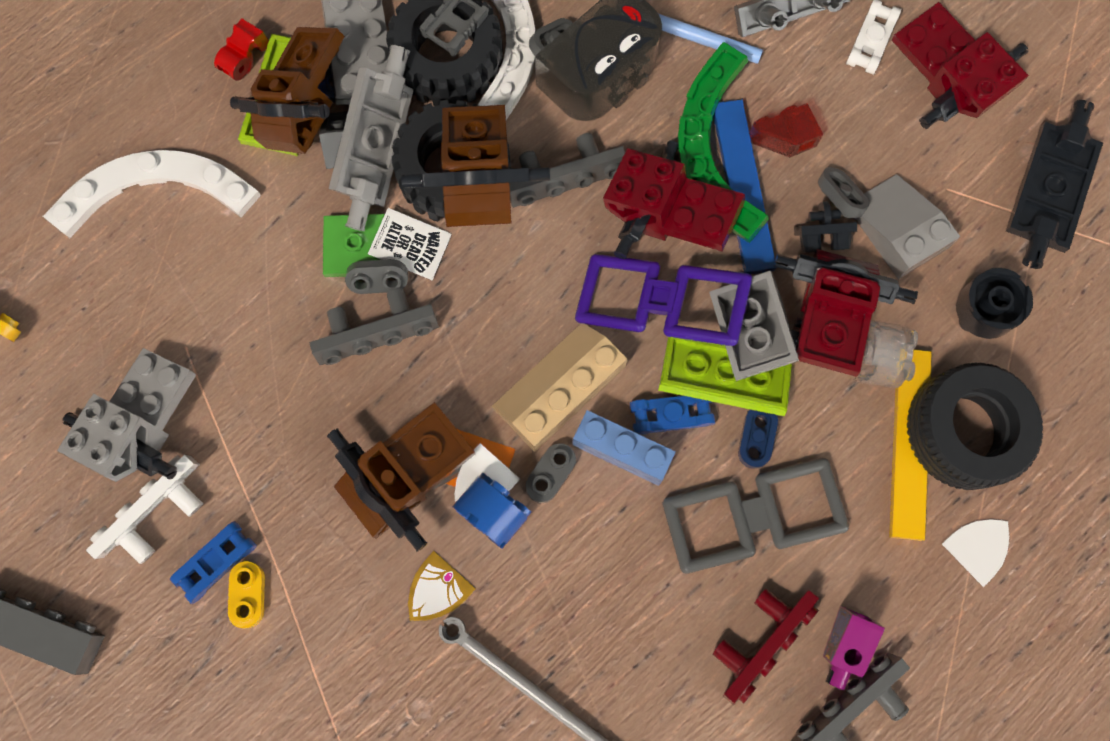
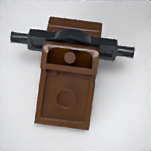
(286, 100)
(475, 167)
(397, 474)

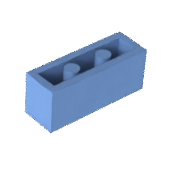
(623, 448)

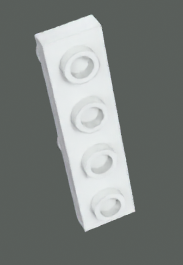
(123, 531)

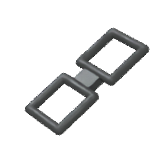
(755, 515)

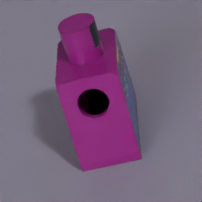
(851, 632)

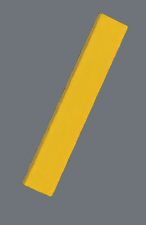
(908, 475)

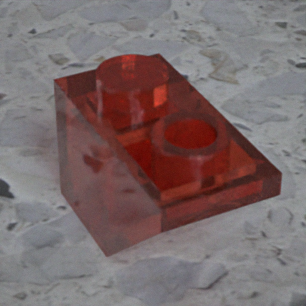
(787, 133)

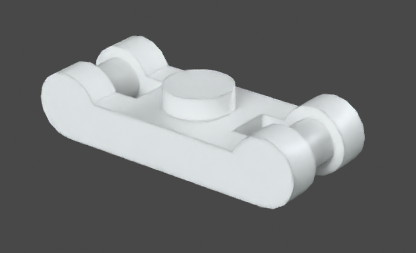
(873, 37)

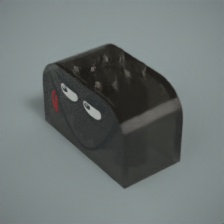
(600, 58)

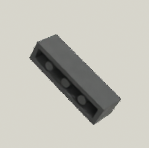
(47, 635)

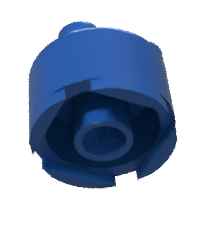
(492, 510)

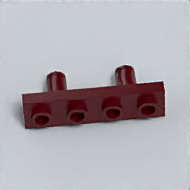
(762, 663)

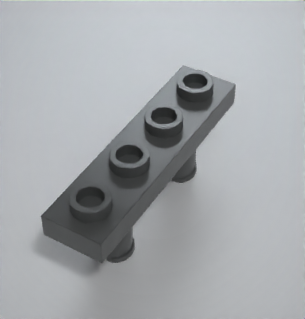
(775, 14)
(565, 177)
(362, 339)
(858, 696)

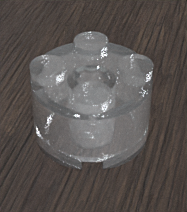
(888, 355)

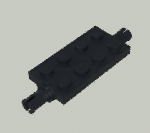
(1055, 185)

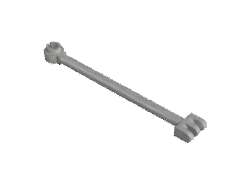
(518, 680)

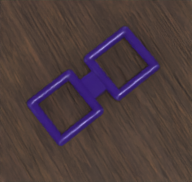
(664, 299)

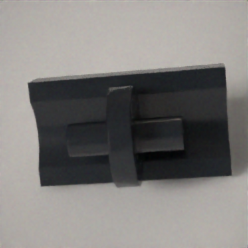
(839, 233)

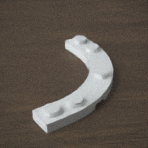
(518, 58)
(144, 169)

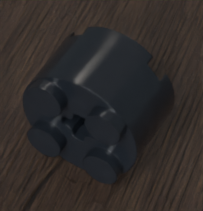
(994, 303)

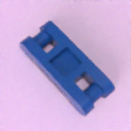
(671, 414)
(212, 562)

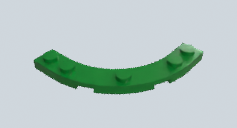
(696, 128)

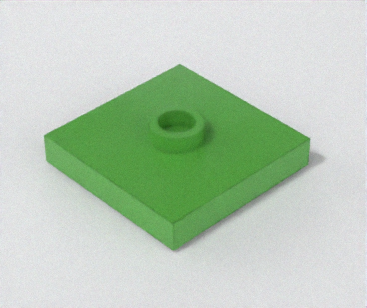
(345, 245)

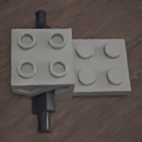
(127, 430)

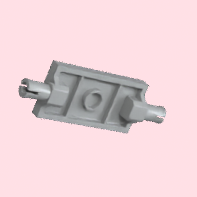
(363, 44)
(372, 123)

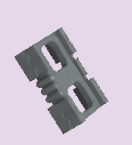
(464, 28)

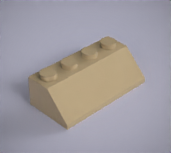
(560, 385)

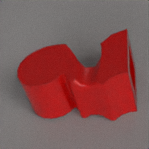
(237, 56)

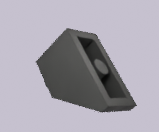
(331, 135)

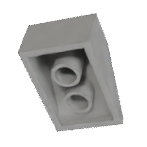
(905, 226)
(765, 330)

